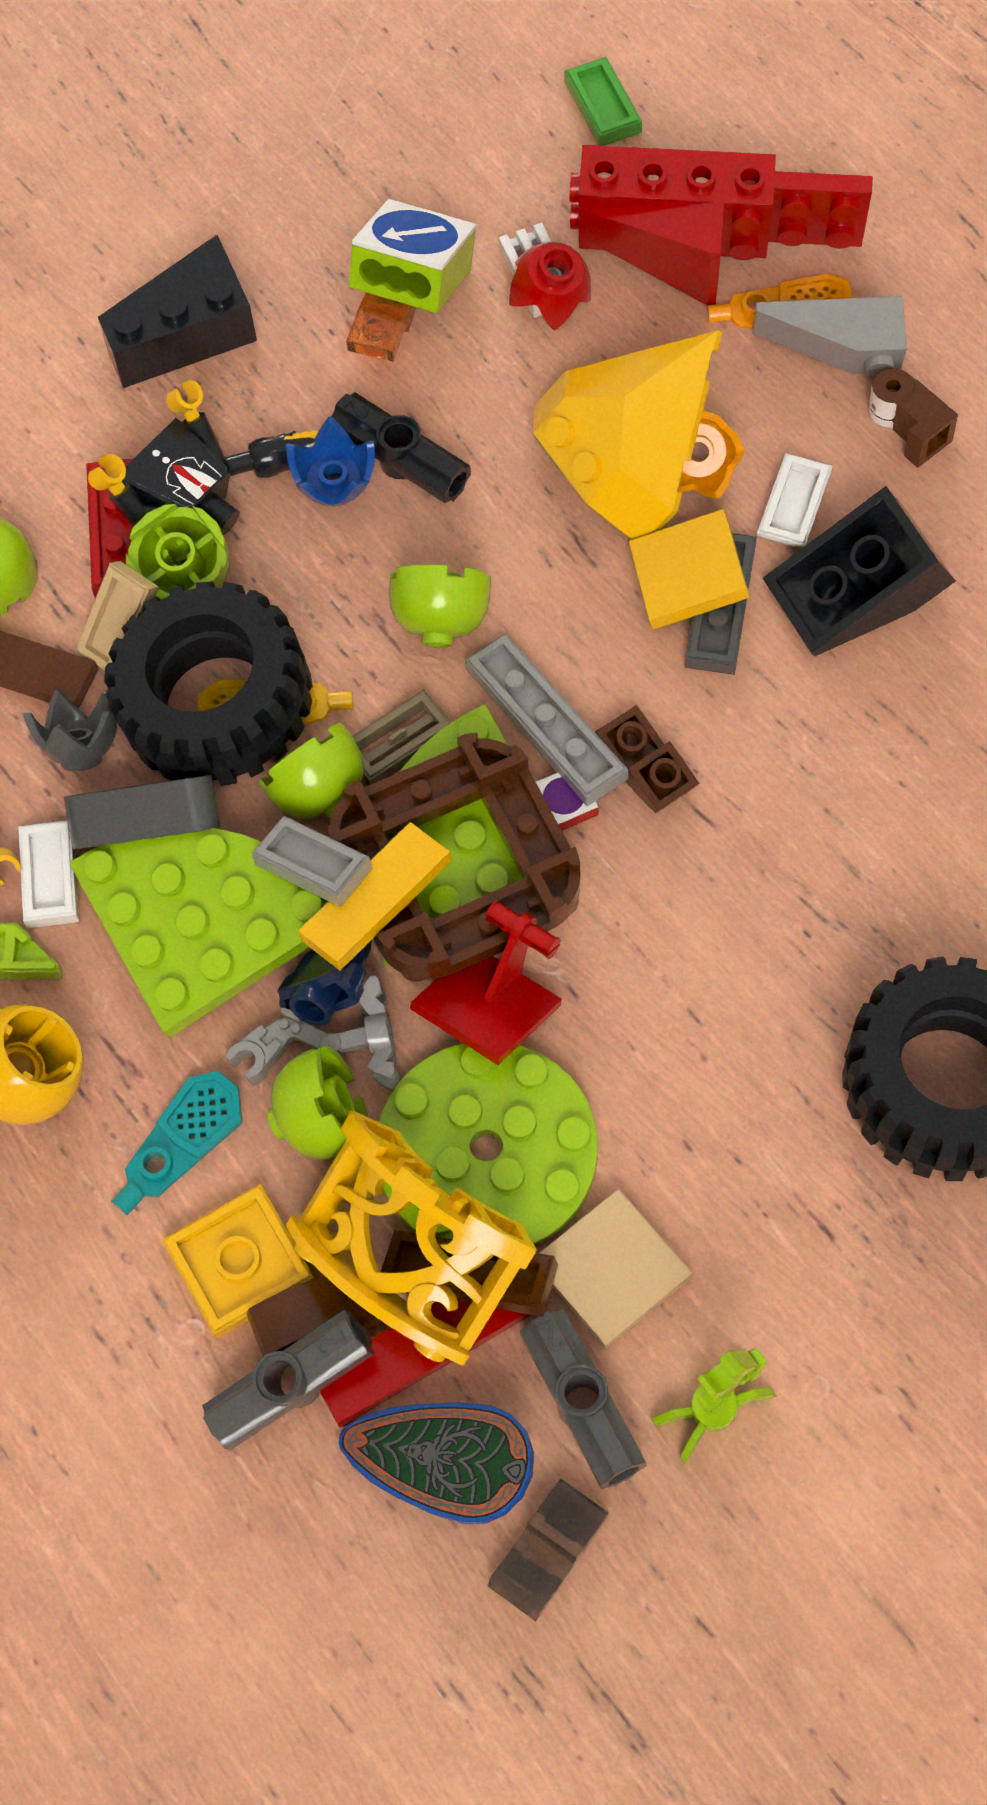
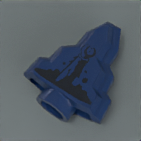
(320, 989)

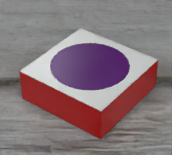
(564, 802)

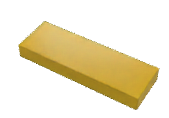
(394, 881)

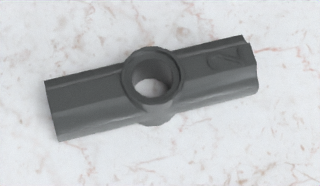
(258, 1396)
(597, 1429)

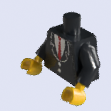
(176, 468)

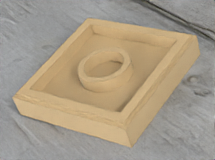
(614, 1269)

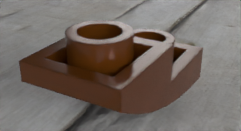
(653, 767)
(298, 1311)

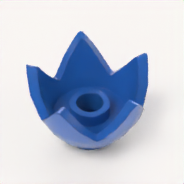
(331, 456)

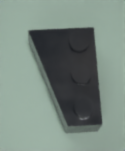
(179, 317)

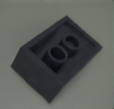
(858, 575)

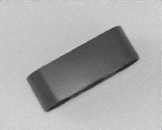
(142, 812)

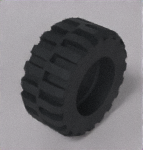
(191, 630)
(879, 1088)

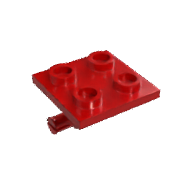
(492, 1001)

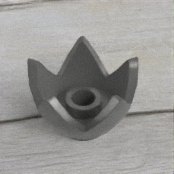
(72, 736)

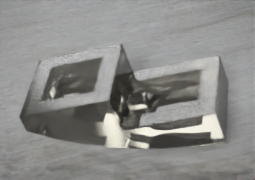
(548, 1549)

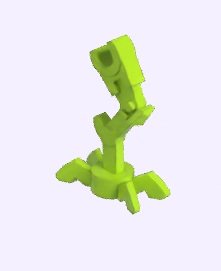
(715, 1401)

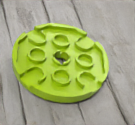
(527, 1107)

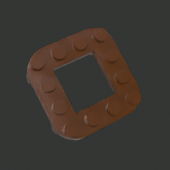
(471, 772)

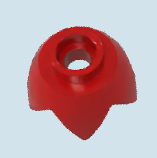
(551, 293)

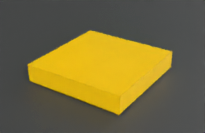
(689, 569)
(236, 1259)

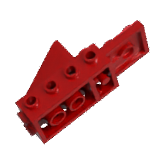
(685, 226)

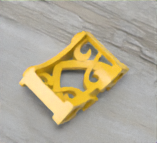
(381, 1155)

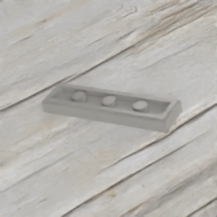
(546, 719)

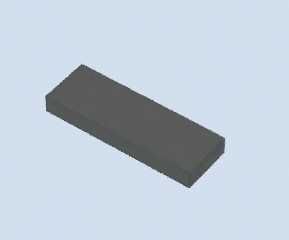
(717, 633)

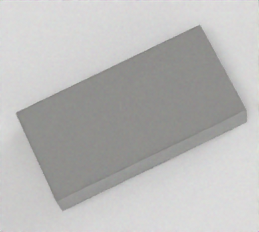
(312, 861)

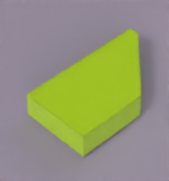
(23, 957)

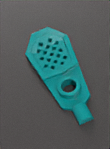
(175, 1143)

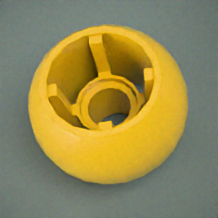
(37, 1064)

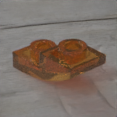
(379, 327)

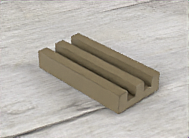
(390, 721)

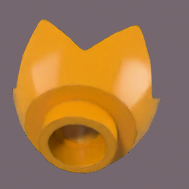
(712, 473)

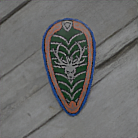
(444, 1458)

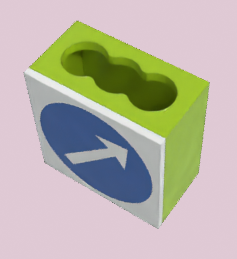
(412, 255)

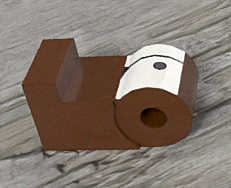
(913, 413)

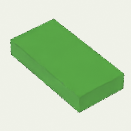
(603, 101)

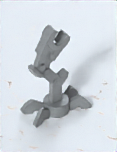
(270, 1042)

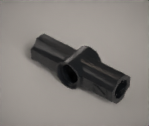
(417, 461)

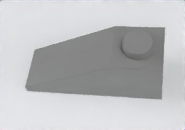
(844, 332)

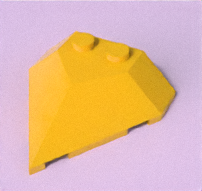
(628, 429)

